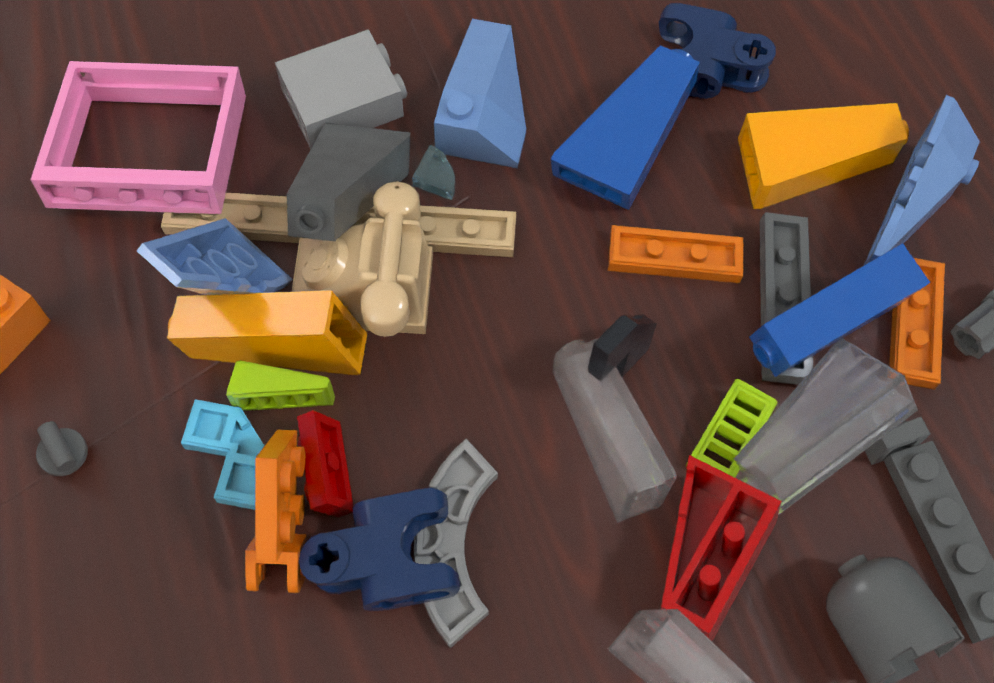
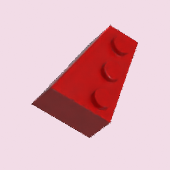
(715, 543)

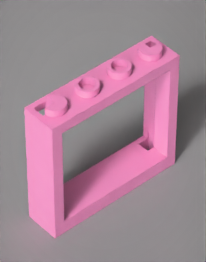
(138, 189)

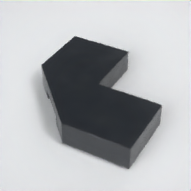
(621, 345)

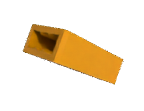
(816, 147)
(270, 329)

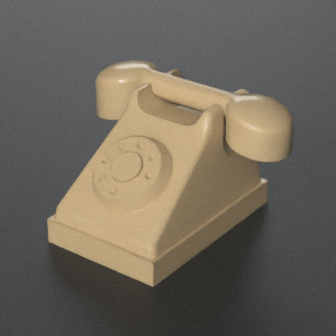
(375, 266)

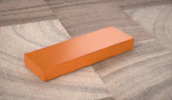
(676, 254)
(918, 330)

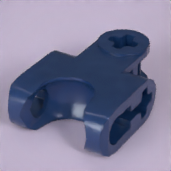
(720, 49)
(377, 553)

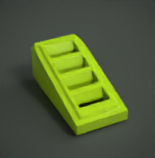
(269, 387)
(743, 405)

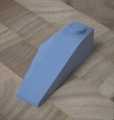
(482, 99)
(933, 173)
(214, 261)

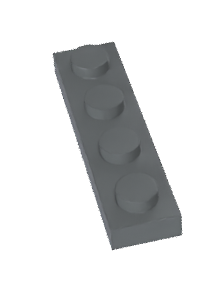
(784, 277)
(947, 534)

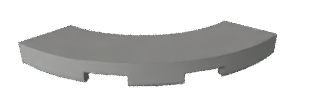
(464, 480)

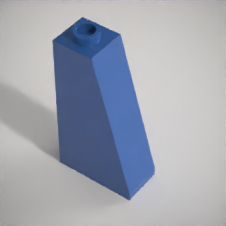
(626, 132)
(838, 310)

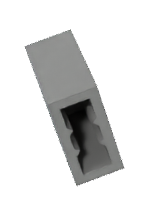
(342, 85)

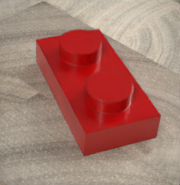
(325, 464)

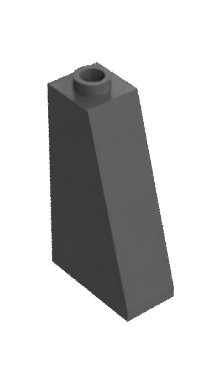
(342, 177)

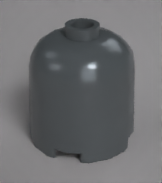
(888, 617)

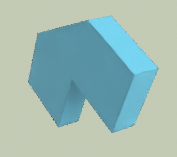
(227, 433)

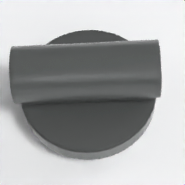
(60, 449)

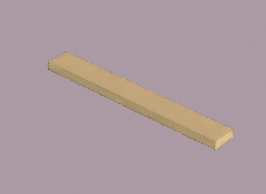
(443, 227)

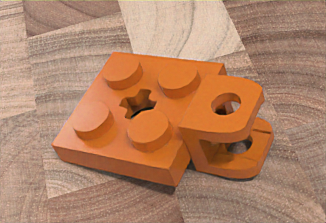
(277, 511)

